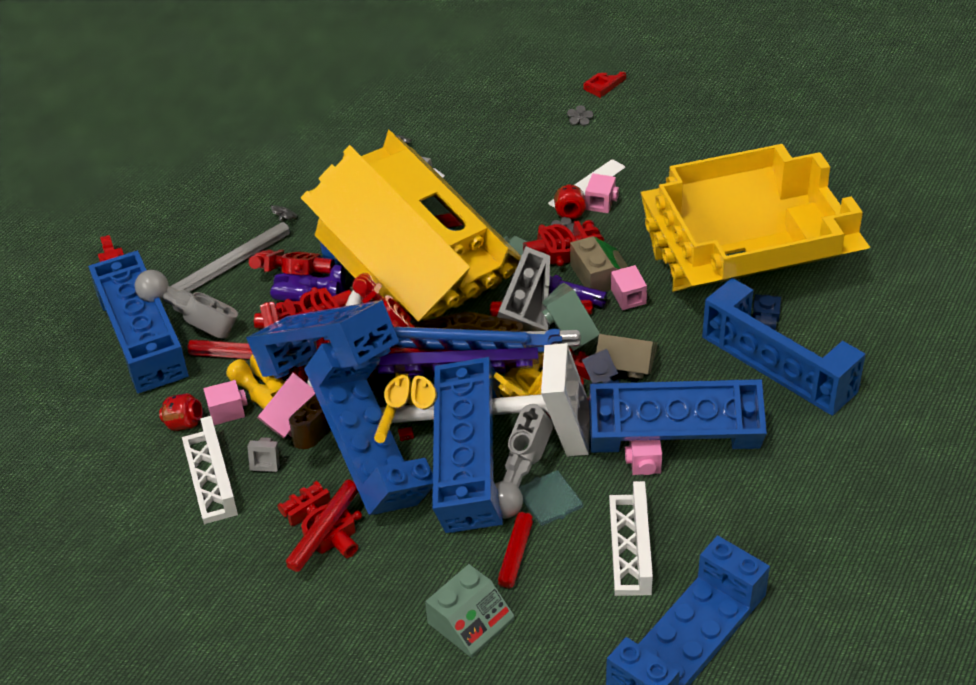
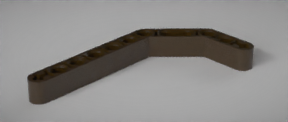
(309, 423)

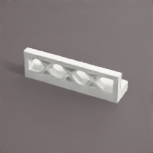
(217, 466)
(640, 537)

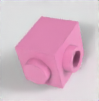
(601, 193)
(628, 287)
(225, 402)
(644, 456)

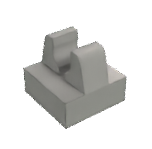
(263, 455)

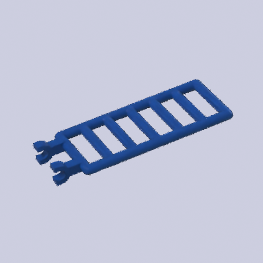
(472, 339)

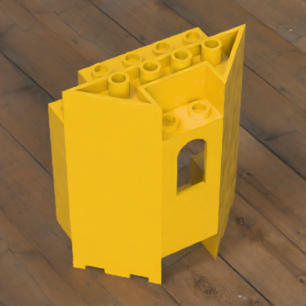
(753, 204)
(380, 227)

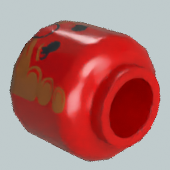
(570, 202)
(181, 412)

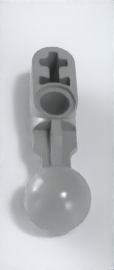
(196, 308)
(531, 428)

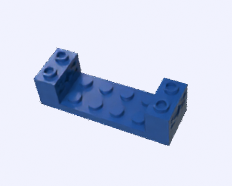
(140, 326)
(353, 330)
(821, 381)
(677, 412)
(354, 416)
(464, 446)
(697, 623)

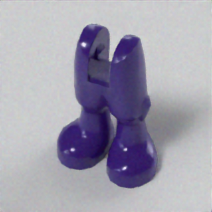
(294, 286)

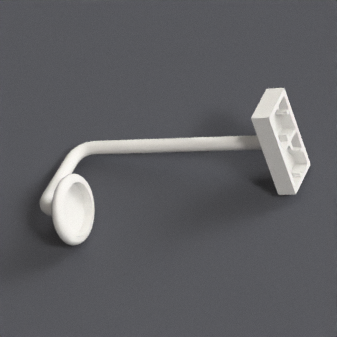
(560, 397)

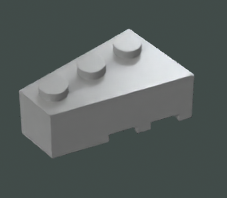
(528, 291)

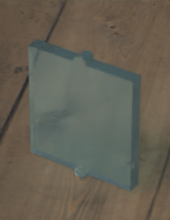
(550, 498)

